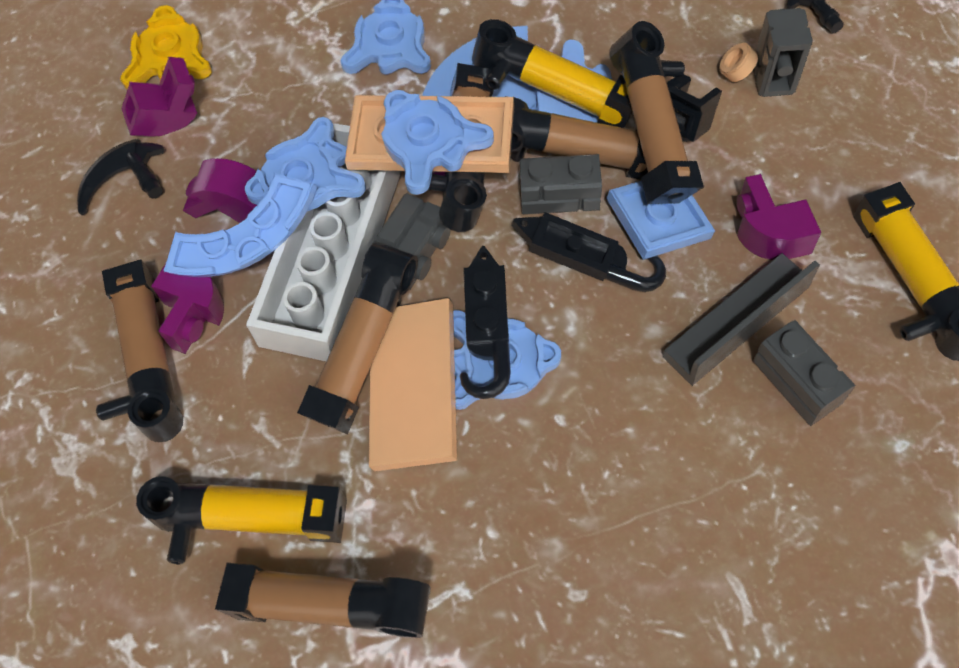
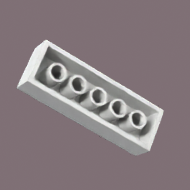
(320, 268)

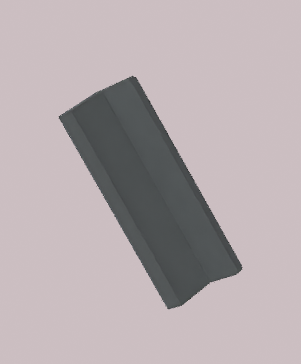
(738, 318)

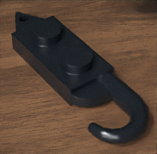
(585, 251)
(487, 322)

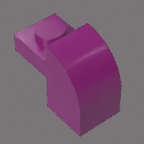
(162, 106)
(220, 187)
(774, 229)
(192, 304)

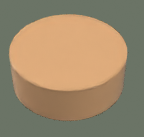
(738, 62)

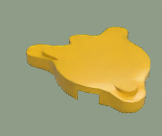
(165, 38)

